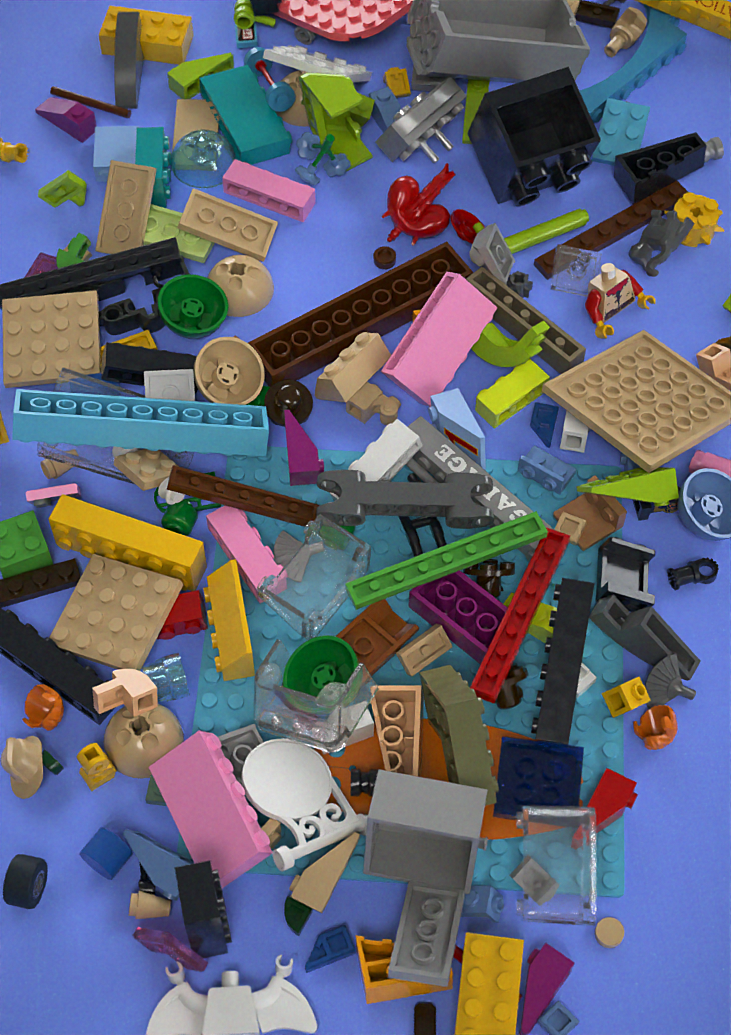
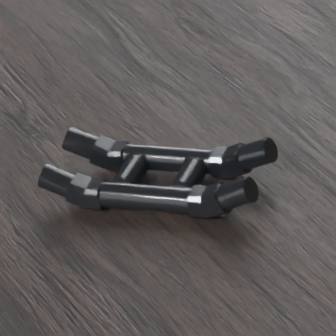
(411, 525)

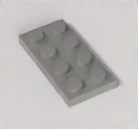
(427, 934)

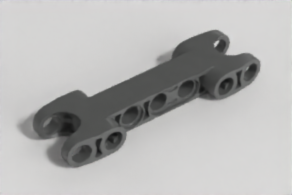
(445, 499)

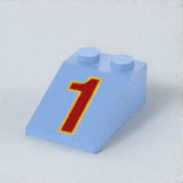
(456, 422)

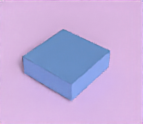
(558, 1020)

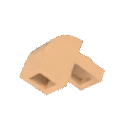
(716, 363)
(127, 688)

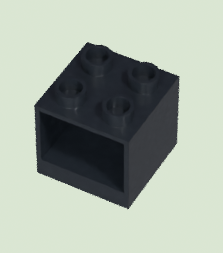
(533, 137)

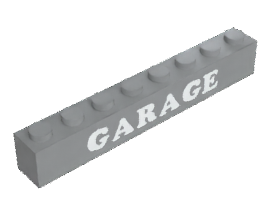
(443, 457)

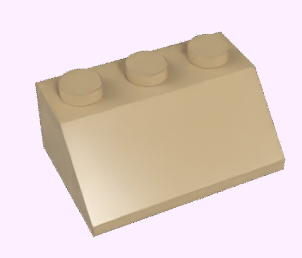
(352, 368)

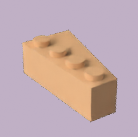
(400, 727)

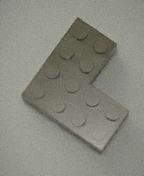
(456, 718)

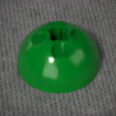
(192, 306)
(318, 664)

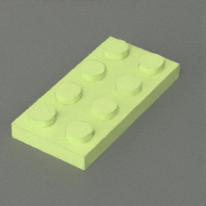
(163, 225)

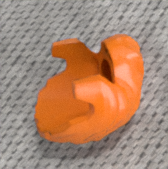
(43, 708)
(657, 727)

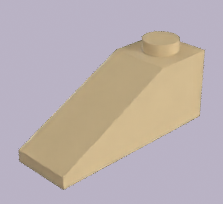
(321, 878)

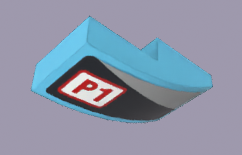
(246, 37)

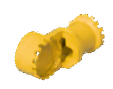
(13, 152)

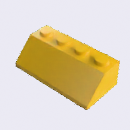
(230, 623)

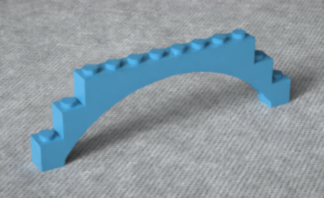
(657, 49)

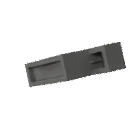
(128, 60)
(643, 634)

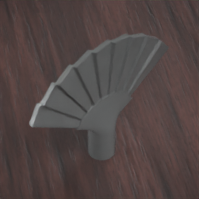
(666, 683)

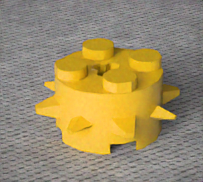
(703, 213)

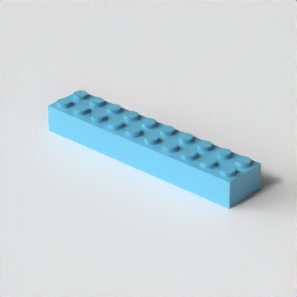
(140, 423)

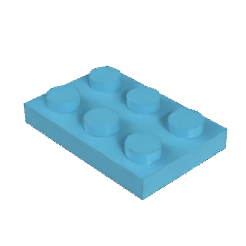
(620, 130)

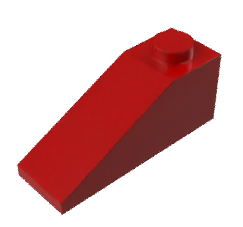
(612, 797)

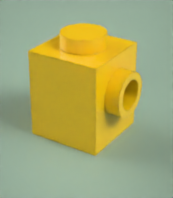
(626, 697)

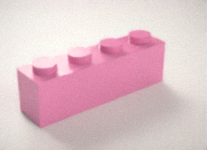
(269, 190)
(242, 543)

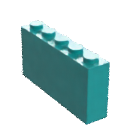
(245, 115)

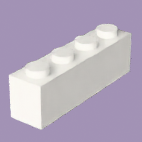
(388, 454)

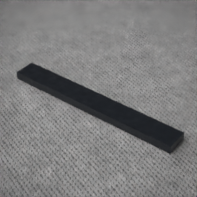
(94, 271)

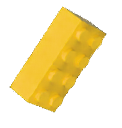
(162, 36)
(489, 985)

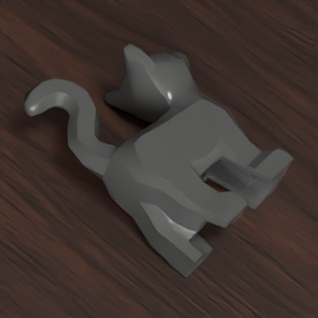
(659, 235)

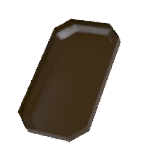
(424, 1019)

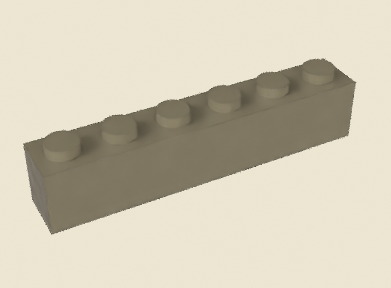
(519, 316)

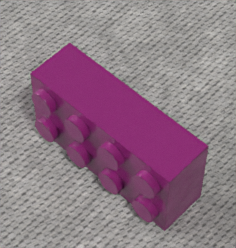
(462, 608)

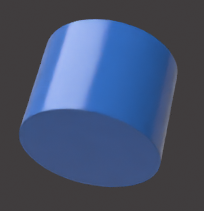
(106, 853)

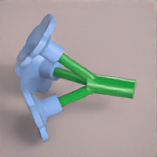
(308, 147)

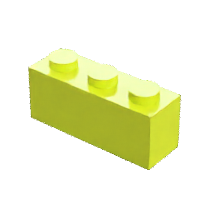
(511, 393)

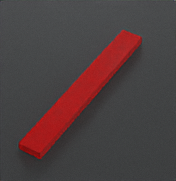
(519, 616)

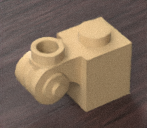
(371, 400)

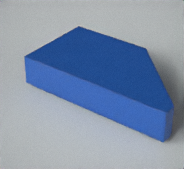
(544, 421)
(330, 948)

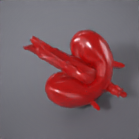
(414, 211)

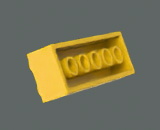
(127, 540)

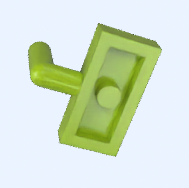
(63, 188)

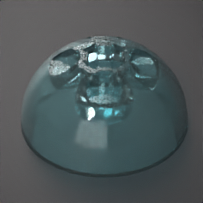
(202, 158)

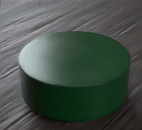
(51, 763)

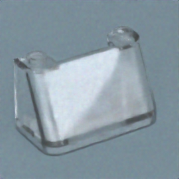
(315, 578)
(558, 865)

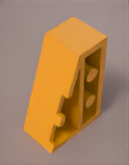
(374, 963)

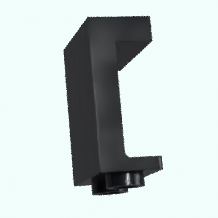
(624, 573)

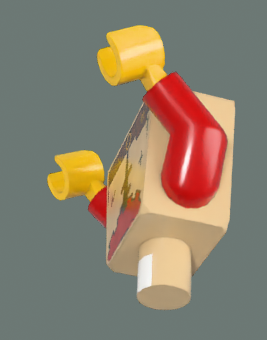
(610, 294)

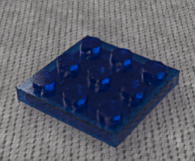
(536, 775)

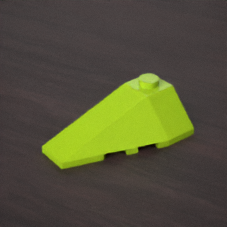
(637, 485)

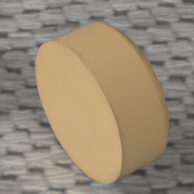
(609, 932)

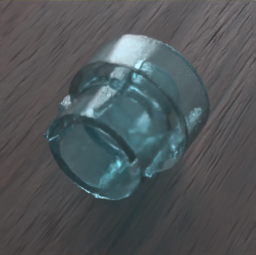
(168, 677)

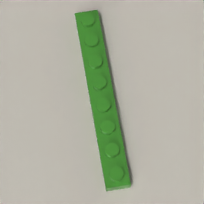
(445, 560)

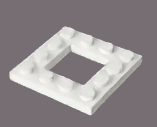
(299, 58)

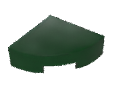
(296, 915)

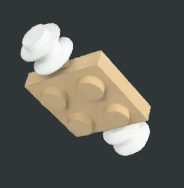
(147, 470)

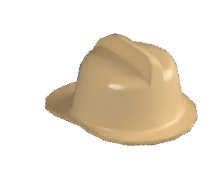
(24, 764)

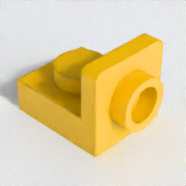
(397, 81)

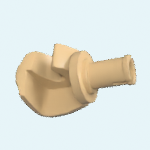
(626, 31)

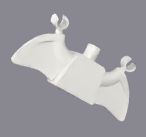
(232, 1007)

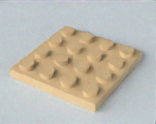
(50, 335)
(115, 613)

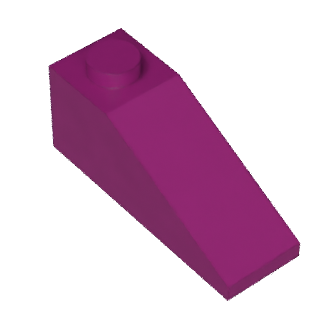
(69, 116)
(302, 454)
(544, 978)

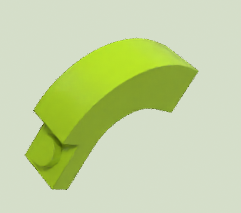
(505, 352)

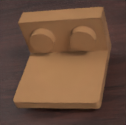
(602, 514)

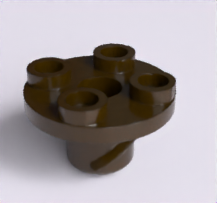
(288, 396)
(489, 574)
(511, 693)

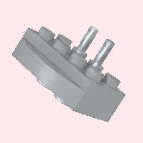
(421, 121)

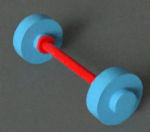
(280, 94)

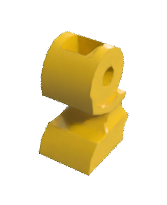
(96, 766)

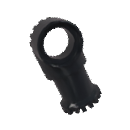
(691, 573)

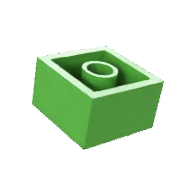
(22, 545)

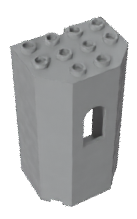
(494, 39)

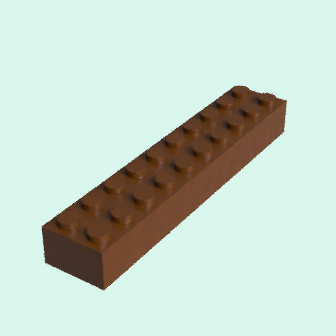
(372, 308)

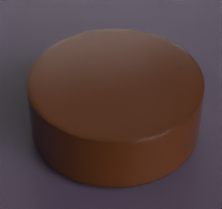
(384, 257)

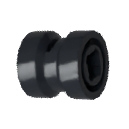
(363, 782)

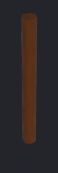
(90, 102)

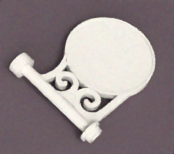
(293, 786)

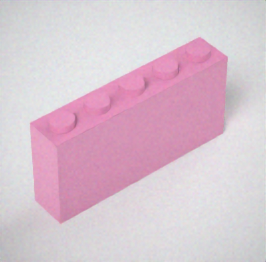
(439, 338)
(210, 807)

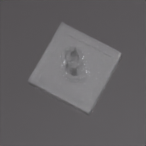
(574, 269)

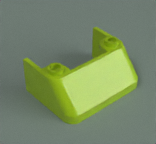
(327, 109)

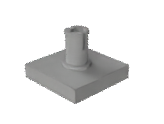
(170, 384)

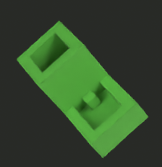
(76, 250)

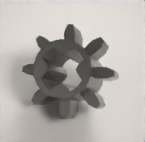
(519, 283)

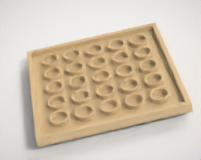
(643, 400)

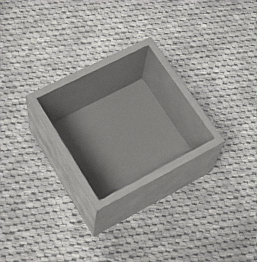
(424, 830)

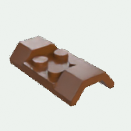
(377, 635)

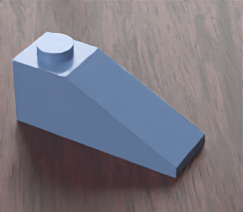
(384, 107)
(157, 861)

